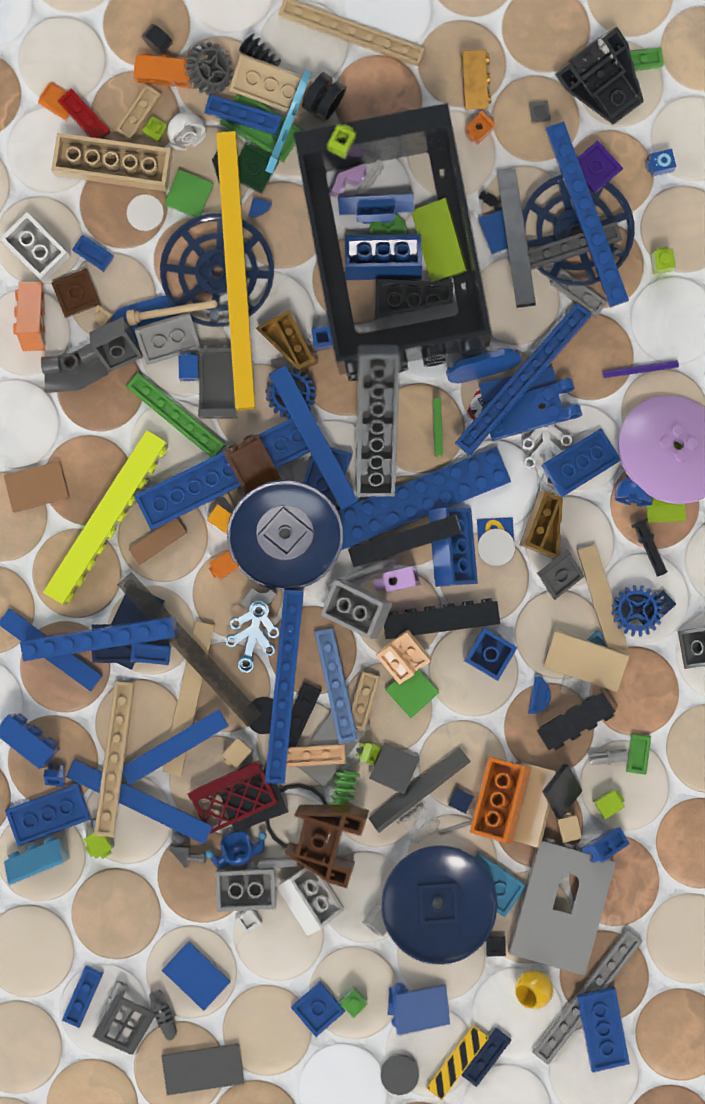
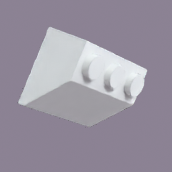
(310, 900)

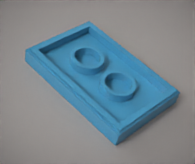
(506, 885)

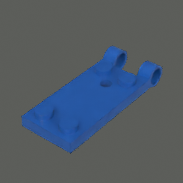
(526, 413)

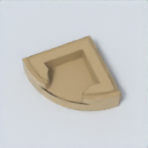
(102, 316)

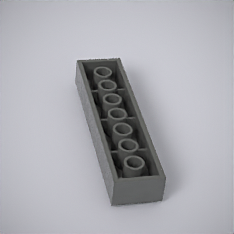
(376, 420)

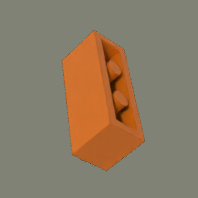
(161, 70)

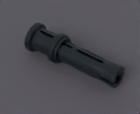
(646, 538)

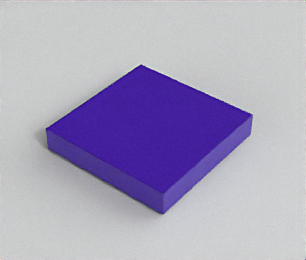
(598, 166)

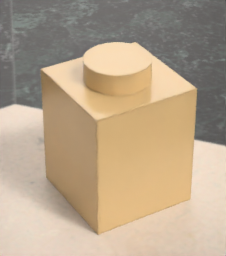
(236, 753)
(568, 827)

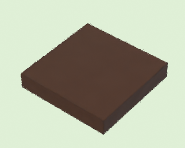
(76, 293)

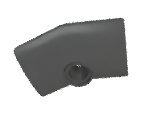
(85, 371)

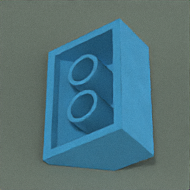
(35, 859)

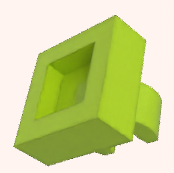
(155, 129)
(370, 753)

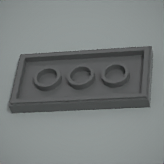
(202, 1069)

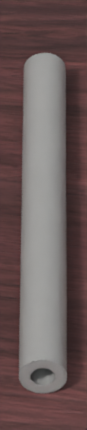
(368, 570)

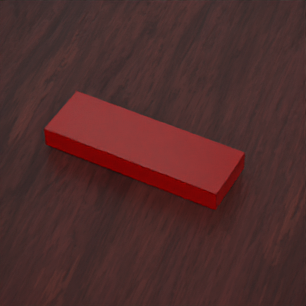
(83, 115)

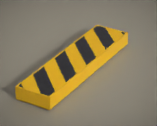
(457, 1062)

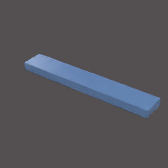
(336, 686)

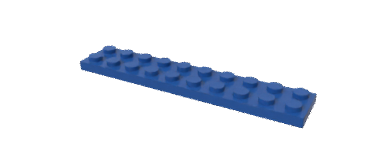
(214, 478)
(417, 497)

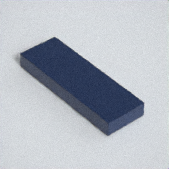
(486, 1057)

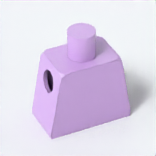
(406, 579)

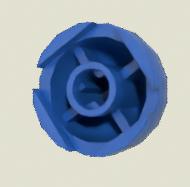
(629, 492)

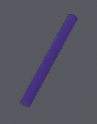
(640, 369)

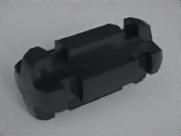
(489, 199)

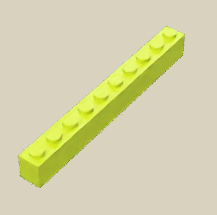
(105, 518)

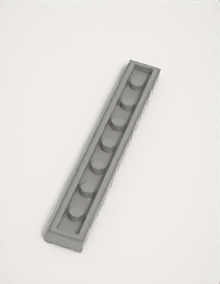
(598, 980)

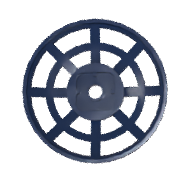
(568, 220)
(208, 262)

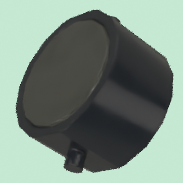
(157, 39)

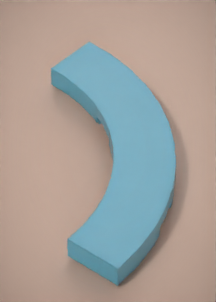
(288, 121)

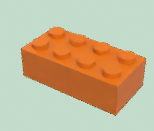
(500, 800)

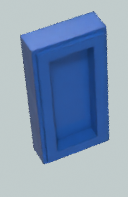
(93, 253)
(150, 653)

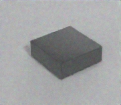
(539, 112)

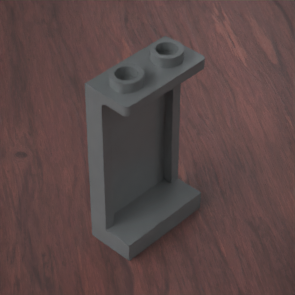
(216, 383)

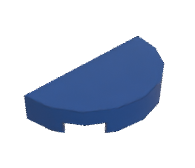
(540, 696)

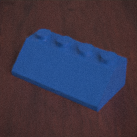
(383, 257)
(455, 556)

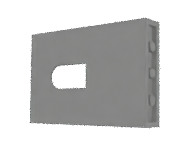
(553, 935)

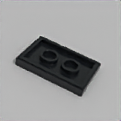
(264, 815)

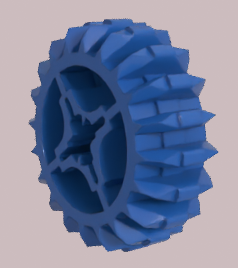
(307, 395)
(644, 617)

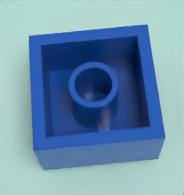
(490, 654)

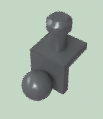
(183, 853)

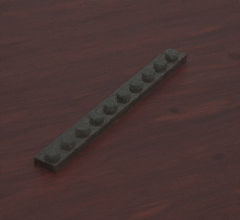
(192, 652)

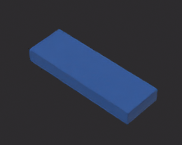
(82, 996)

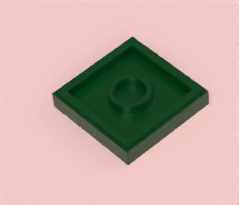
(252, 168)

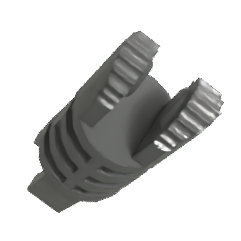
(163, 1014)

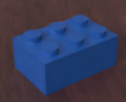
(28, 740)

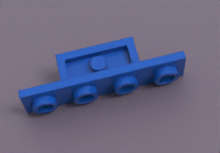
(376, 206)

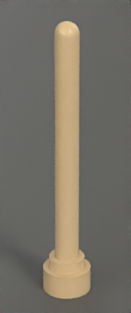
(134, 316)

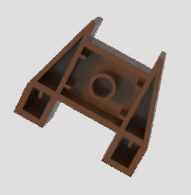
(321, 839)

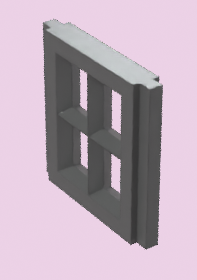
(109, 1018)

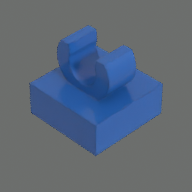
(54, 777)

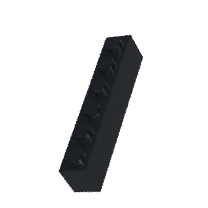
(442, 619)

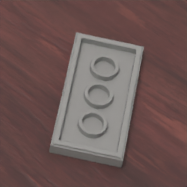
(327, 736)

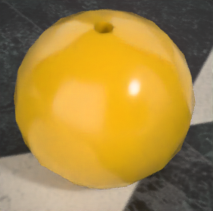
(534, 989)

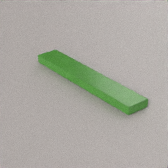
(175, 415)

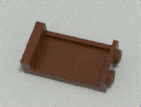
(251, 463)

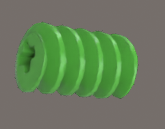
(344, 787)

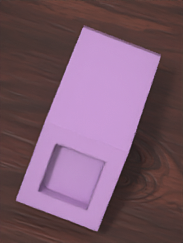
(352, 176)

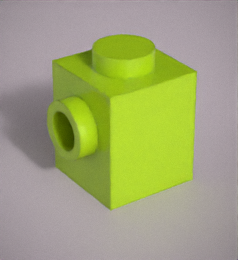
(662, 260)
(98, 846)

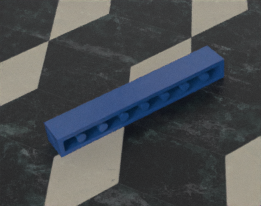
(99, 638)

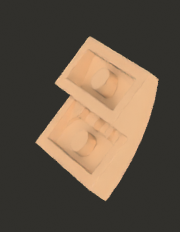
(403, 656)

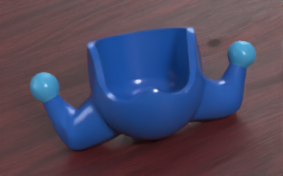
(237, 849)

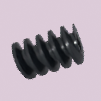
(252, 48)

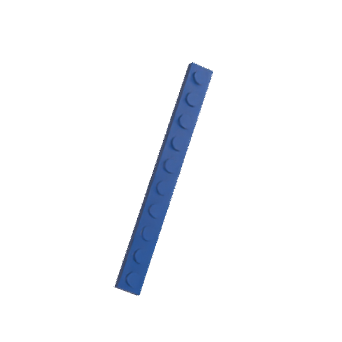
(587, 214)
(523, 379)
(284, 687)

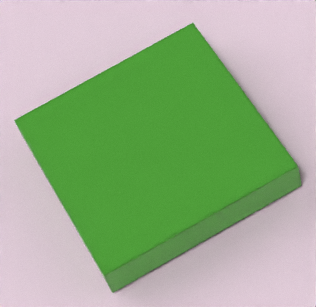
(188, 194)
(412, 693)

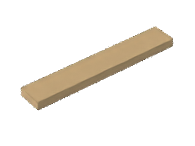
(602, 598)

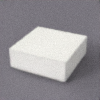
(248, 921)

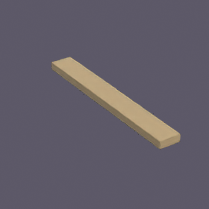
(352, 32)
(189, 695)
(114, 759)

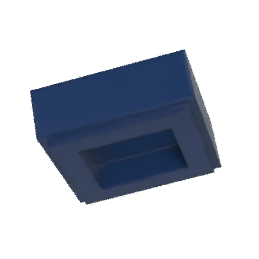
(460, 800)

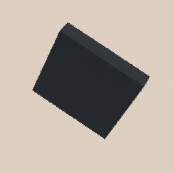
(562, 791)

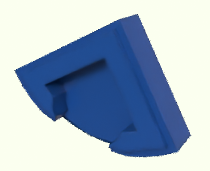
(259, 208)

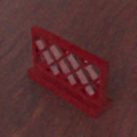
(230, 780)

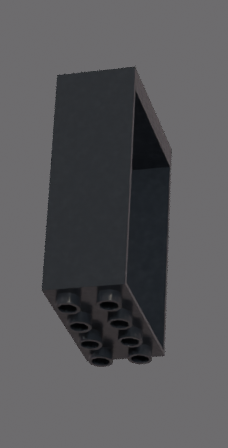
(389, 138)

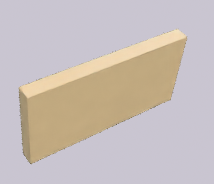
(266, 83)
(586, 660)
(534, 807)

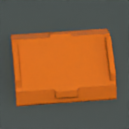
(49, 99)

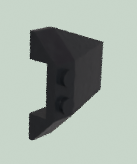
(604, 77)

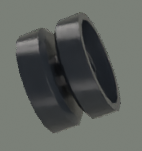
(324, 97)

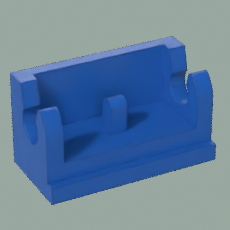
(606, 845)

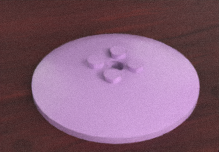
(649, 452)

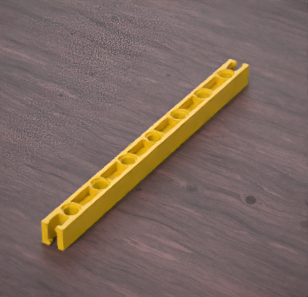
(235, 271)

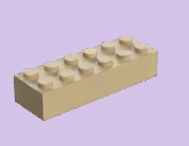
(112, 162)

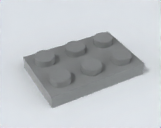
(167, 338)

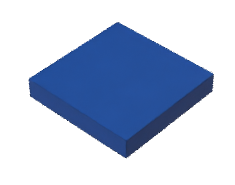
(494, 232)
(318, 1009)

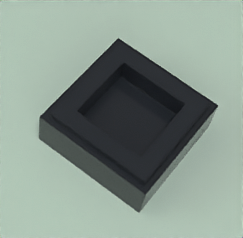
(496, 946)

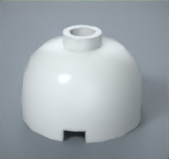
(185, 130)

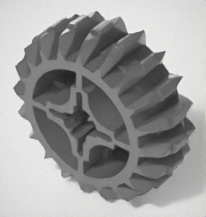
(203, 70)

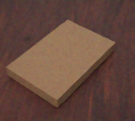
(36, 486)

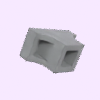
(253, 596)

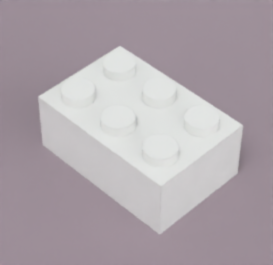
(35, 247)

